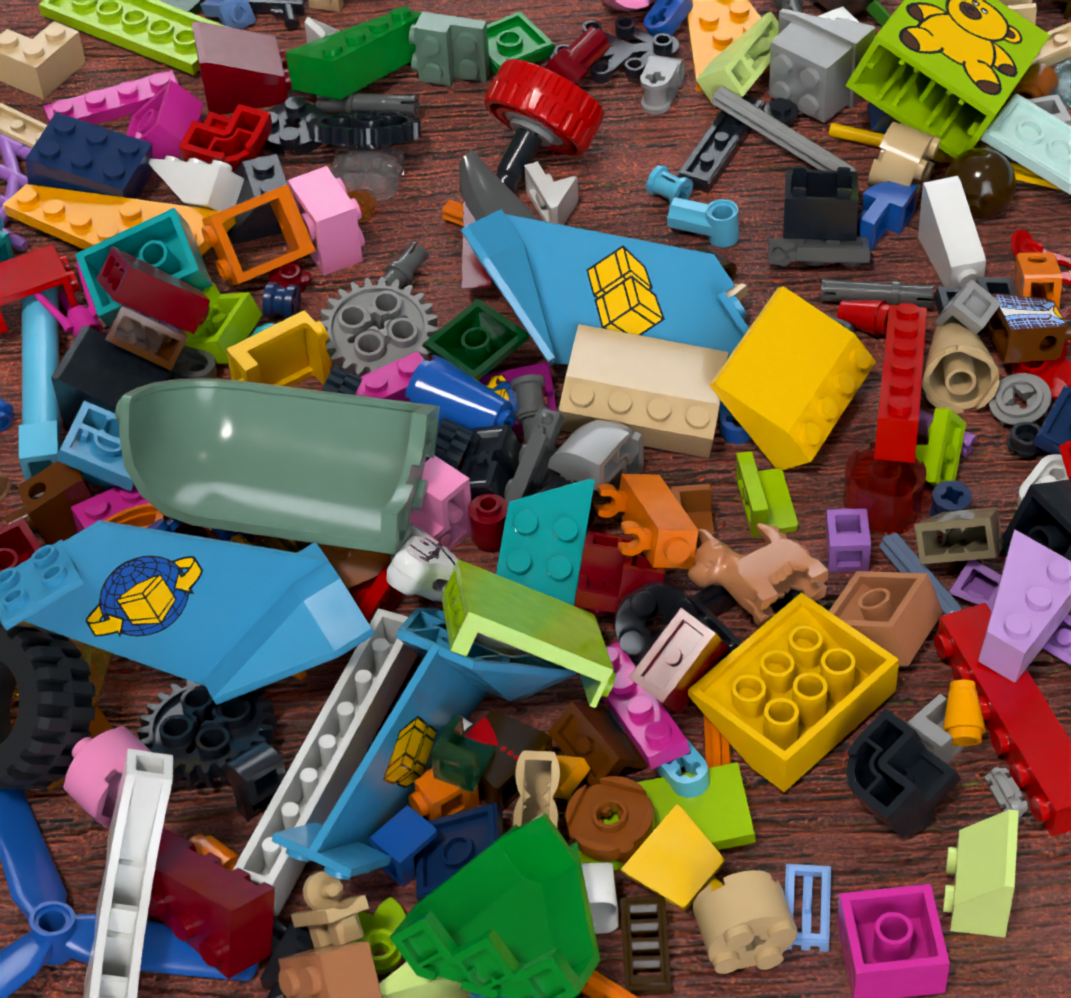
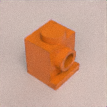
(438, 799)

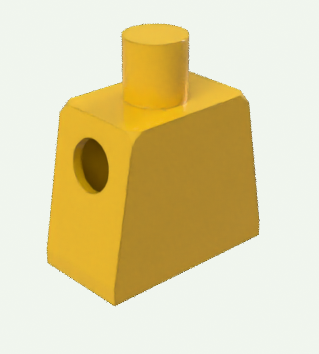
(676, 861)

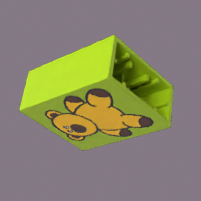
(947, 66)

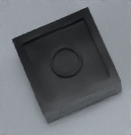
(820, 204)

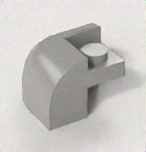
(599, 452)

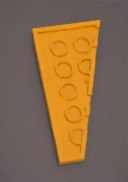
(92, 217)

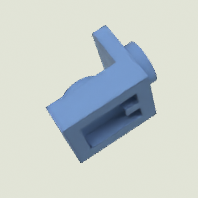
(231, 12)

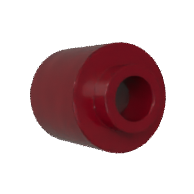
(487, 521)

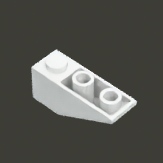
(200, 183)

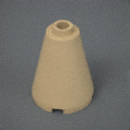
(959, 369)

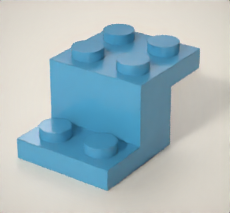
(96, 448)

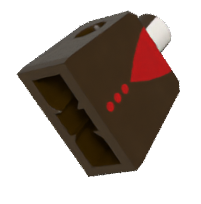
(508, 739)

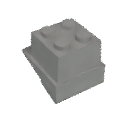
(815, 60)

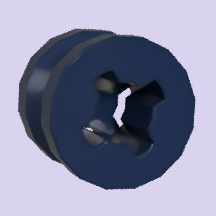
(281, 300)
(950, 497)

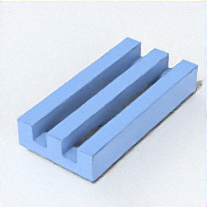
(807, 938)

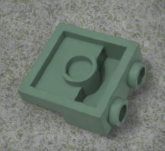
(449, 49)

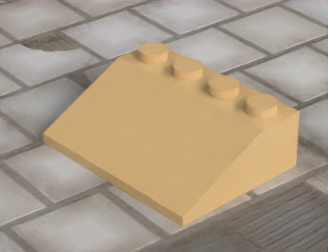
(645, 385)

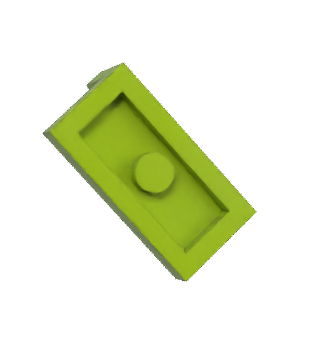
(764, 496)

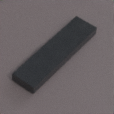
(716, 149)

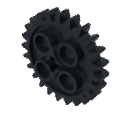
(364, 128)
(204, 733)

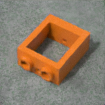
(289, 222)

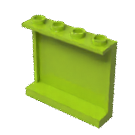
(527, 620)

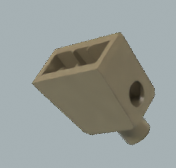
(966, 536)

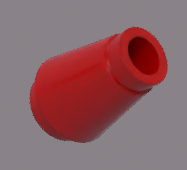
(867, 315)

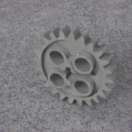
(376, 328)

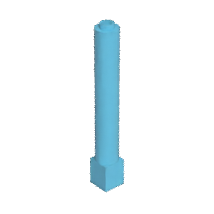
(41, 417)

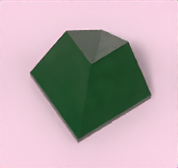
(477, 339)

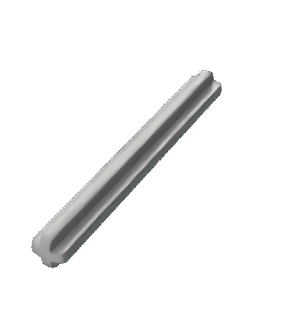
(777, 131)

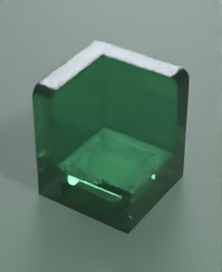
(459, 758)

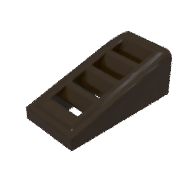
(639, 917)

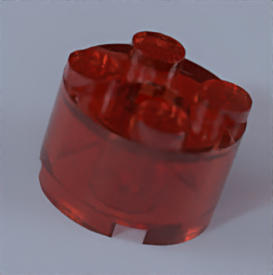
(886, 488)

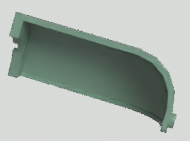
(279, 459)

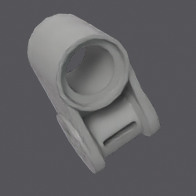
(661, 82)

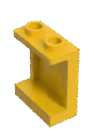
(283, 353)

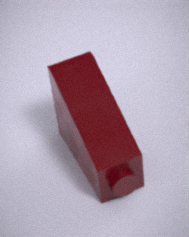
(153, 291)

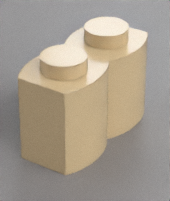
(537, 782)

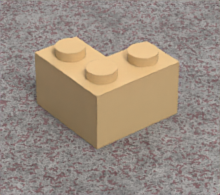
(40, 62)

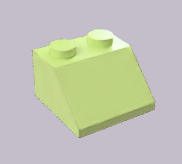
(983, 876)

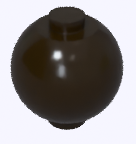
(985, 178)

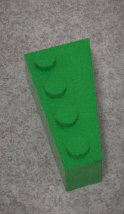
(353, 56)

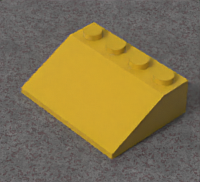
(792, 378)
(795, 690)

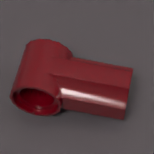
(580, 55)

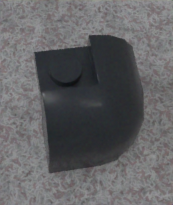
(897, 775)

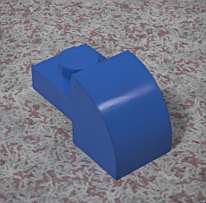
(886, 208)

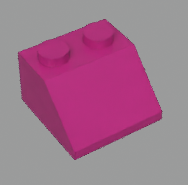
(166, 120)

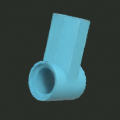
(716, 220)

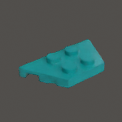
(547, 539)

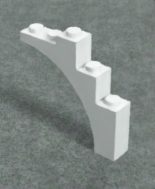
(128, 875)

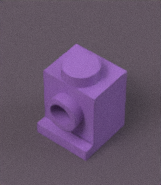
(847, 540)

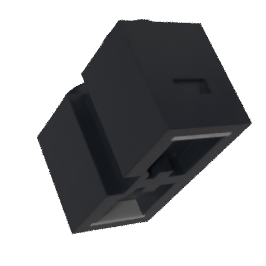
(491, 460)

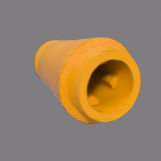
(964, 714)

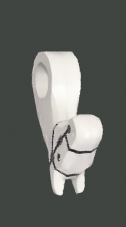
(424, 570)

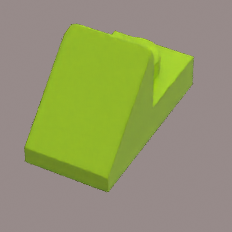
(944, 446)

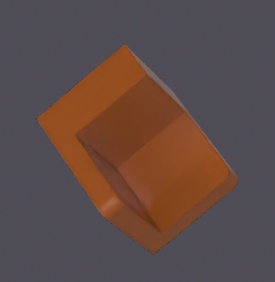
(697, 504)

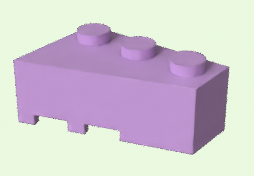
(1027, 606)

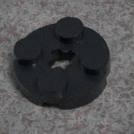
(284, 119)
(643, 605)

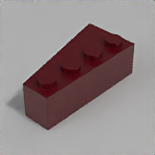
(211, 906)

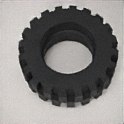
(52, 706)

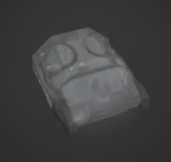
(370, 169)

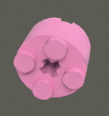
(97, 771)

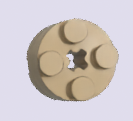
(904, 157)
(745, 922)

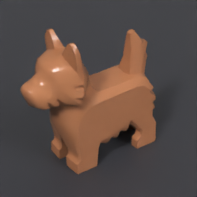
(761, 575)

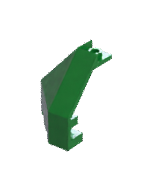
(508, 920)

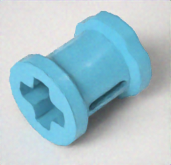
(667, 185)

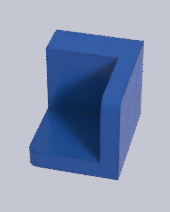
(402, 839)

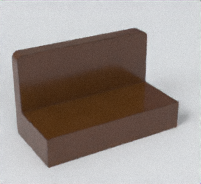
(597, 739)

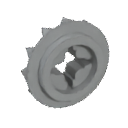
(1030, 389)

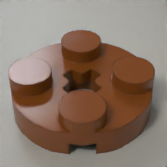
(614, 840)

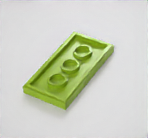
(718, 812)

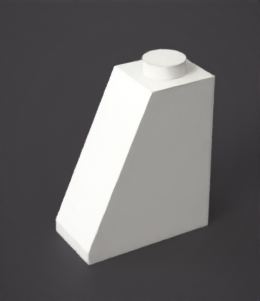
(950, 233)

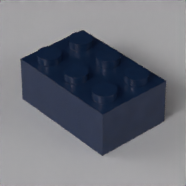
(89, 159)

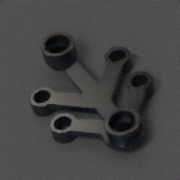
(622, 51)

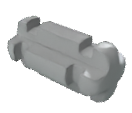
(1005, 790)

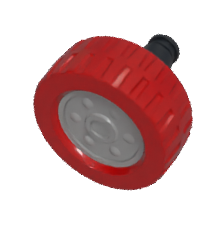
(542, 112)

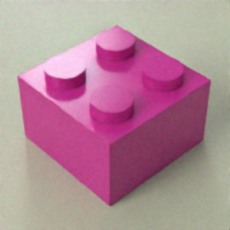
(892, 942)

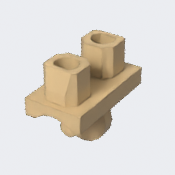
(333, 917)

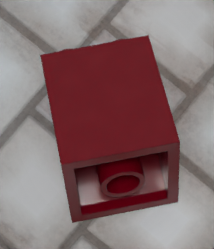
(240, 68)

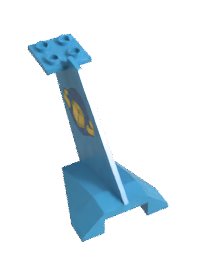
(188, 604)

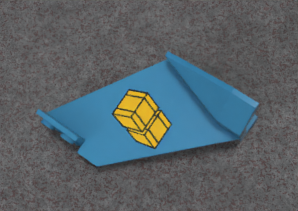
(605, 281)
(402, 750)

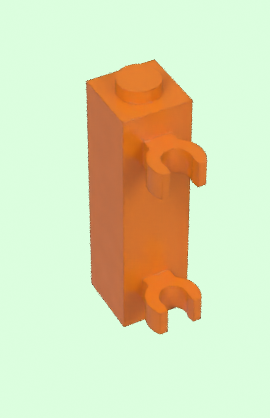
(653, 519)

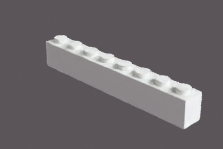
(330, 752)

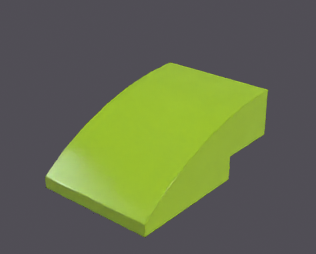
(228, 323)

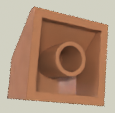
(890, 610)

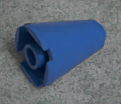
(458, 395)

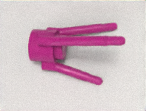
(77, 316)

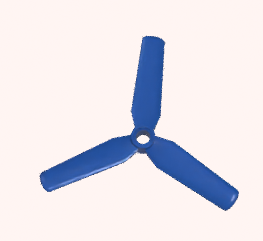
(54, 928)

